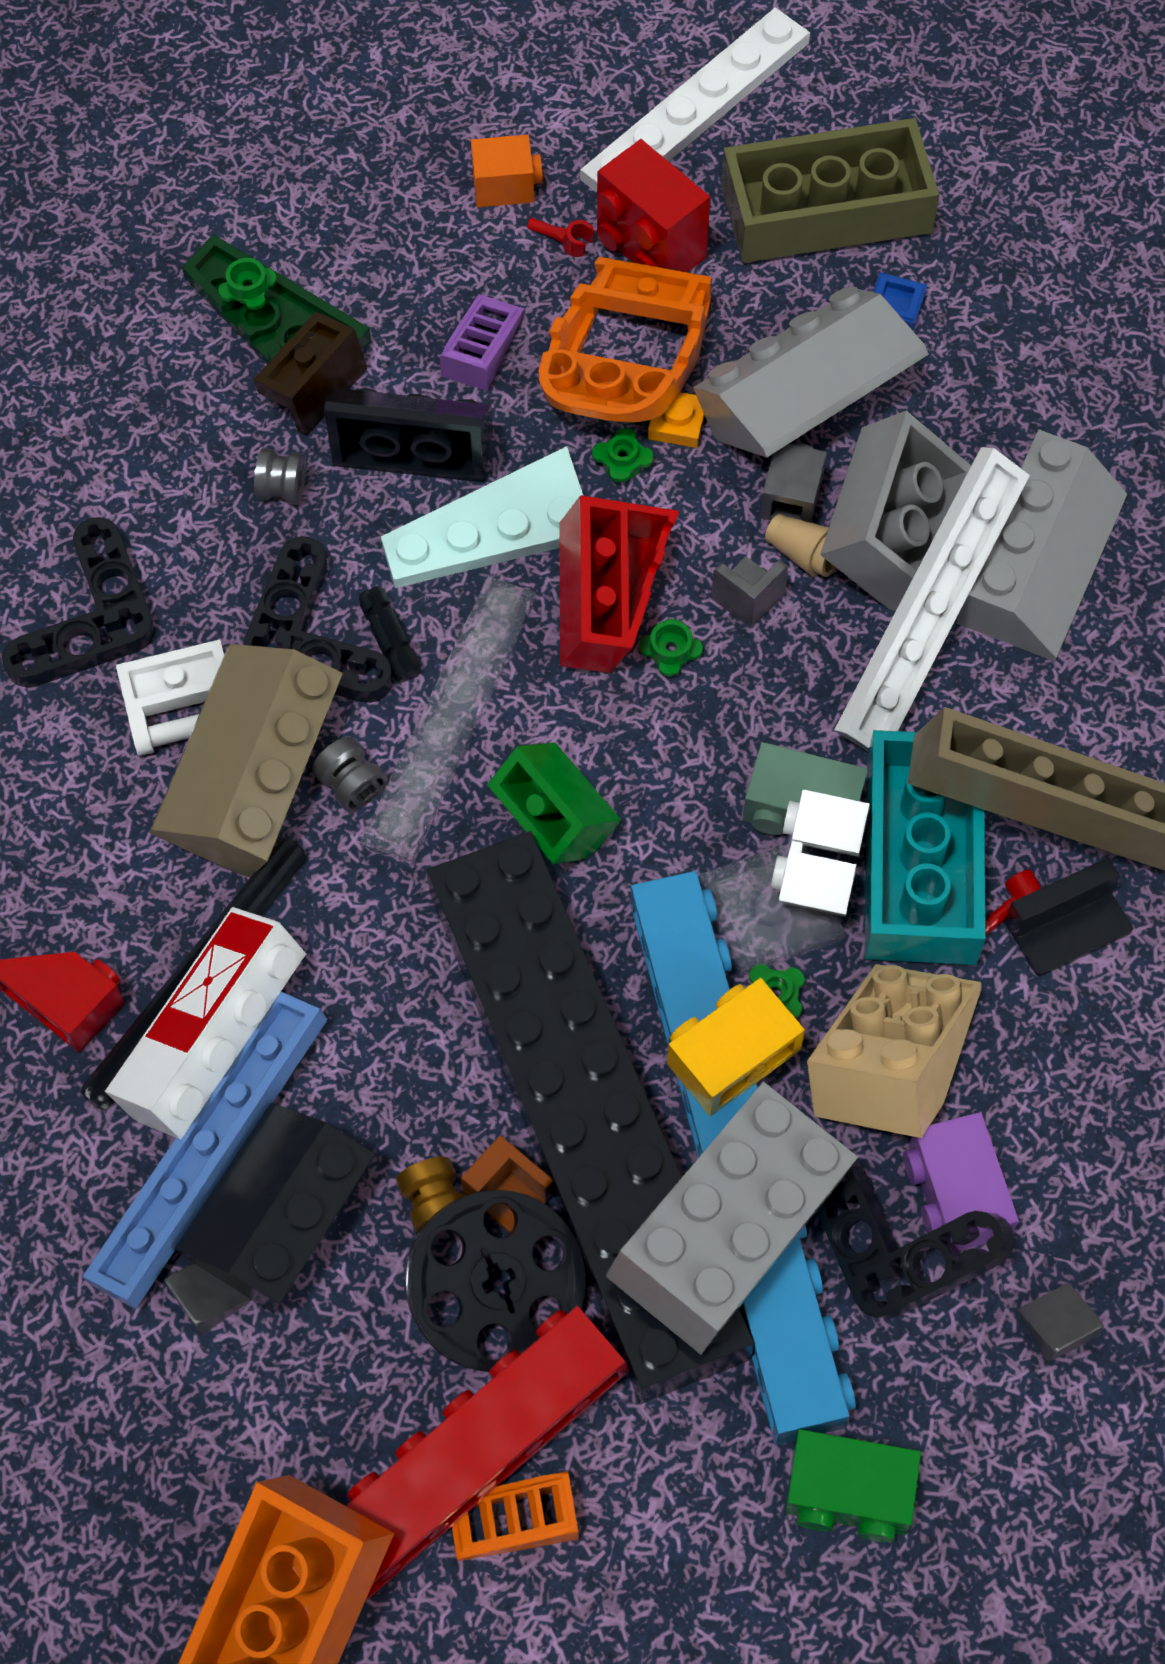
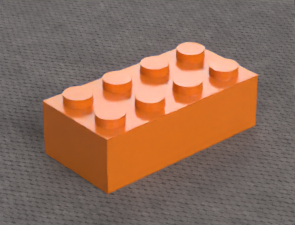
(288, 1580)

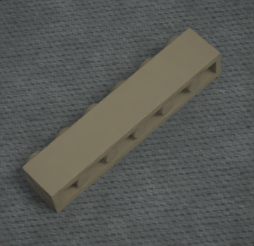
(1041, 785)

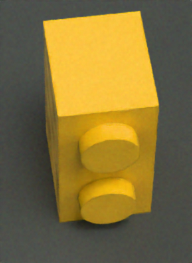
(734, 1045)

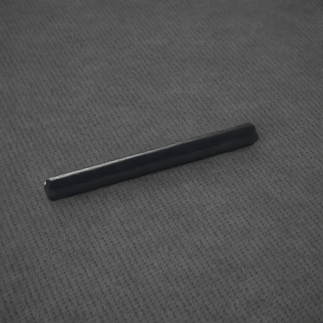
(254, 898)

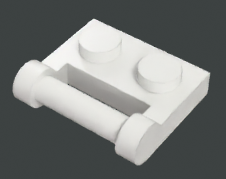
(167, 684)

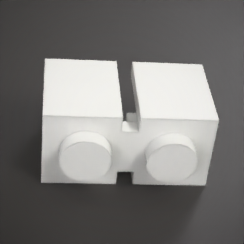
(824, 824)

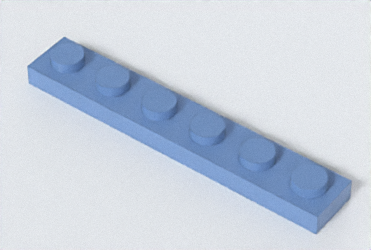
(197, 1162)

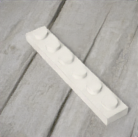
(710, 91)
(933, 598)

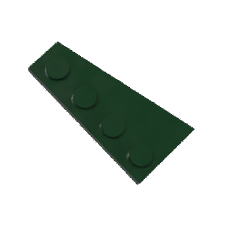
(285, 307)

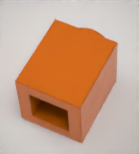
(505, 170)

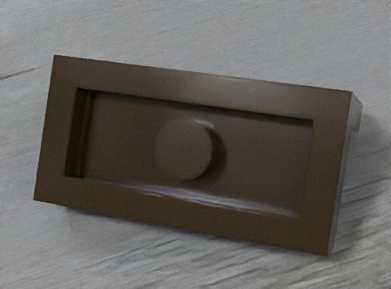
(312, 368)

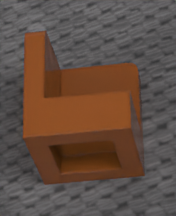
(509, 1170)

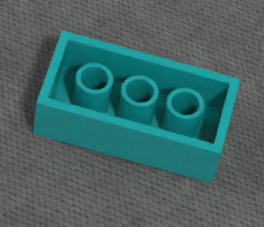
(920, 865)

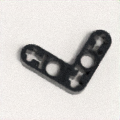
(110, 613)
(291, 627)
(884, 1258)

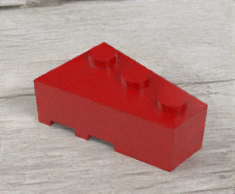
(606, 577)

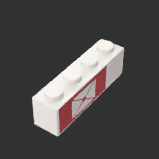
(206, 1022)

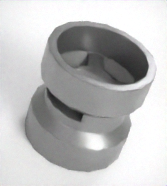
(349, 774)

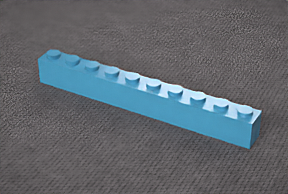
(782, 1311)

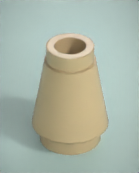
(800, 543)

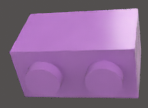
(959, 1174)

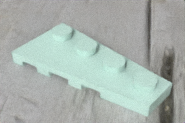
(487, 526)

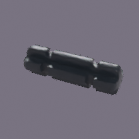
(389, 634)

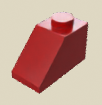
(63, 993)

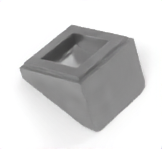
(204, 1297)
(1060, 1322)

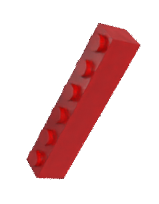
(486, 1436)

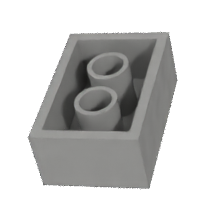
(892, 505)

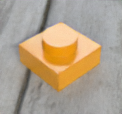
(679, 423)

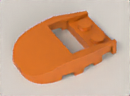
(613, 387)

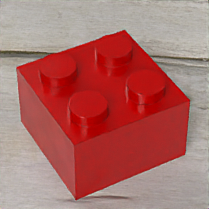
(651, 210)

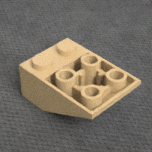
(893, 1050)

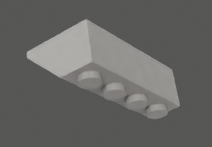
(807, 372)
(1045, 549)

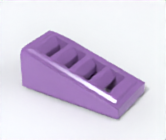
(475, 370)

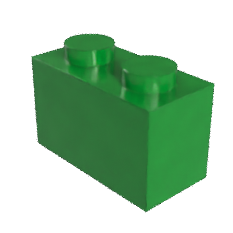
(554, 802)
(852, 1485)

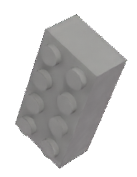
(730, 1217)

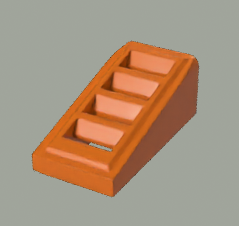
(541, 1535)

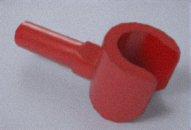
(575, 229)
(1018, 887)

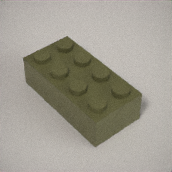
(829, 190)

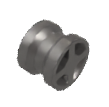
(279, 476)

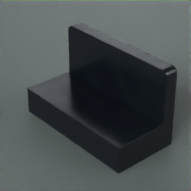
(1068, 918)

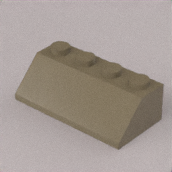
(246, 756)

